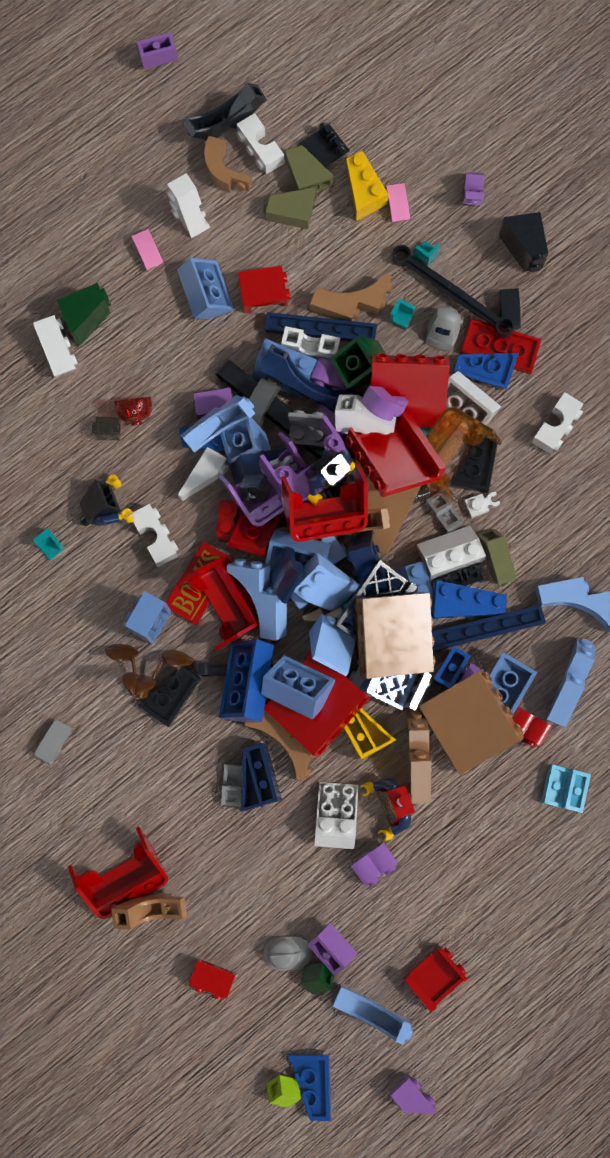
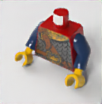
(395, 804)

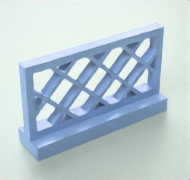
(369, 687)

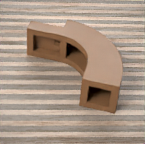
(223, 177)
(147, 908)

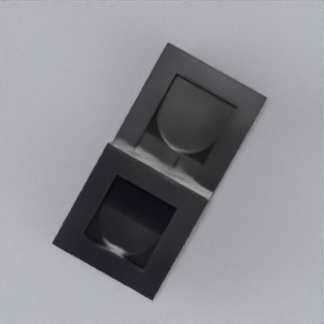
(510, 307)

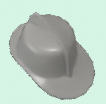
(287, 953)

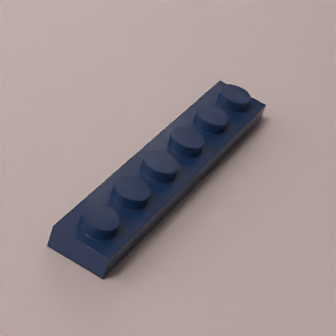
(317, 326)
(488, 628)

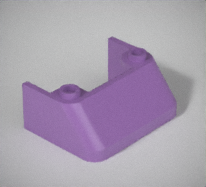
(299, 482)
(261, 512)

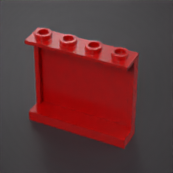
(417, 379)
(398, 458)
(339, 709)

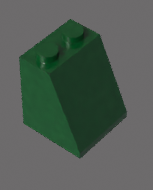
(85, 311)
(355, 361)

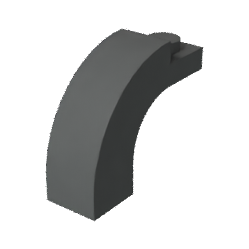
(263, 396)

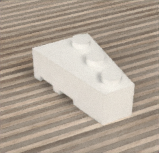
(185, 205)

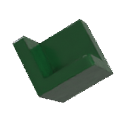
(317, 978)

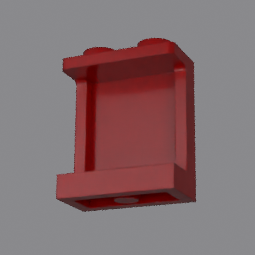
(263, 287)
(435, 977)

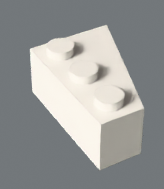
(55, 345)

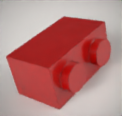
(212, 979)

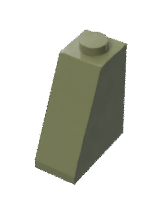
(307, 170)
(291, 208)
(498, 557)

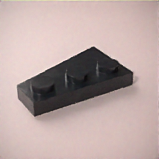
(478, 468)
(171, 697)

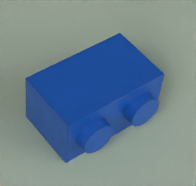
(451, 668)

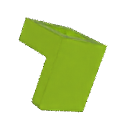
(283, 1091)

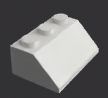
(470, 399)
(451, 552)

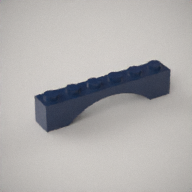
(280, 366)

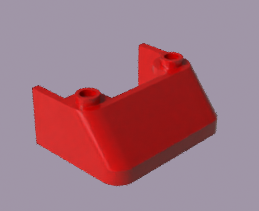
(328, 516)
(227, 597)
(126, 882)

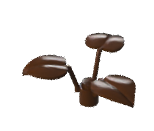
(141, 684)

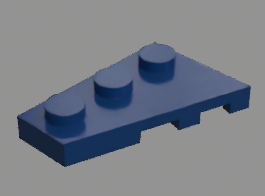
(487, 368)
(314, 1080)

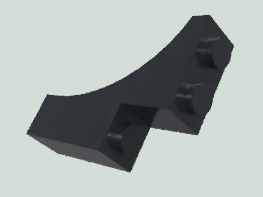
(226, 115)

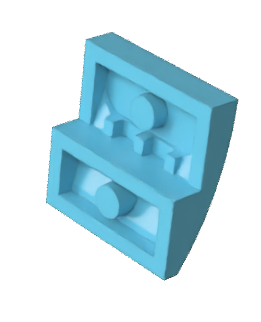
(565, 788)

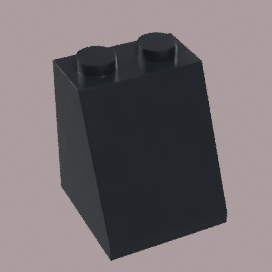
(525, 240)

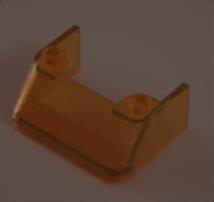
(450, 434)

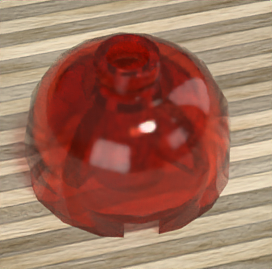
(134, 409)

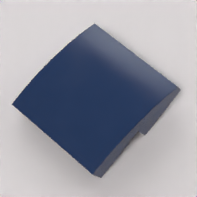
(286, 575)

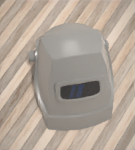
(443, 328)

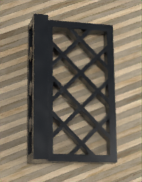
(404, 588)

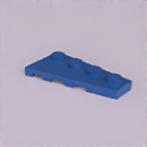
(462, 601)

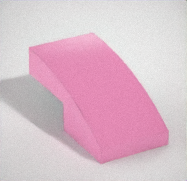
(398, 202)
(147, 249)

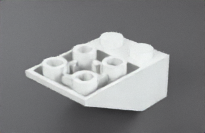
(354, 414)
(336, 815)

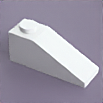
(205, 472)

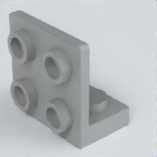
(306, 429)

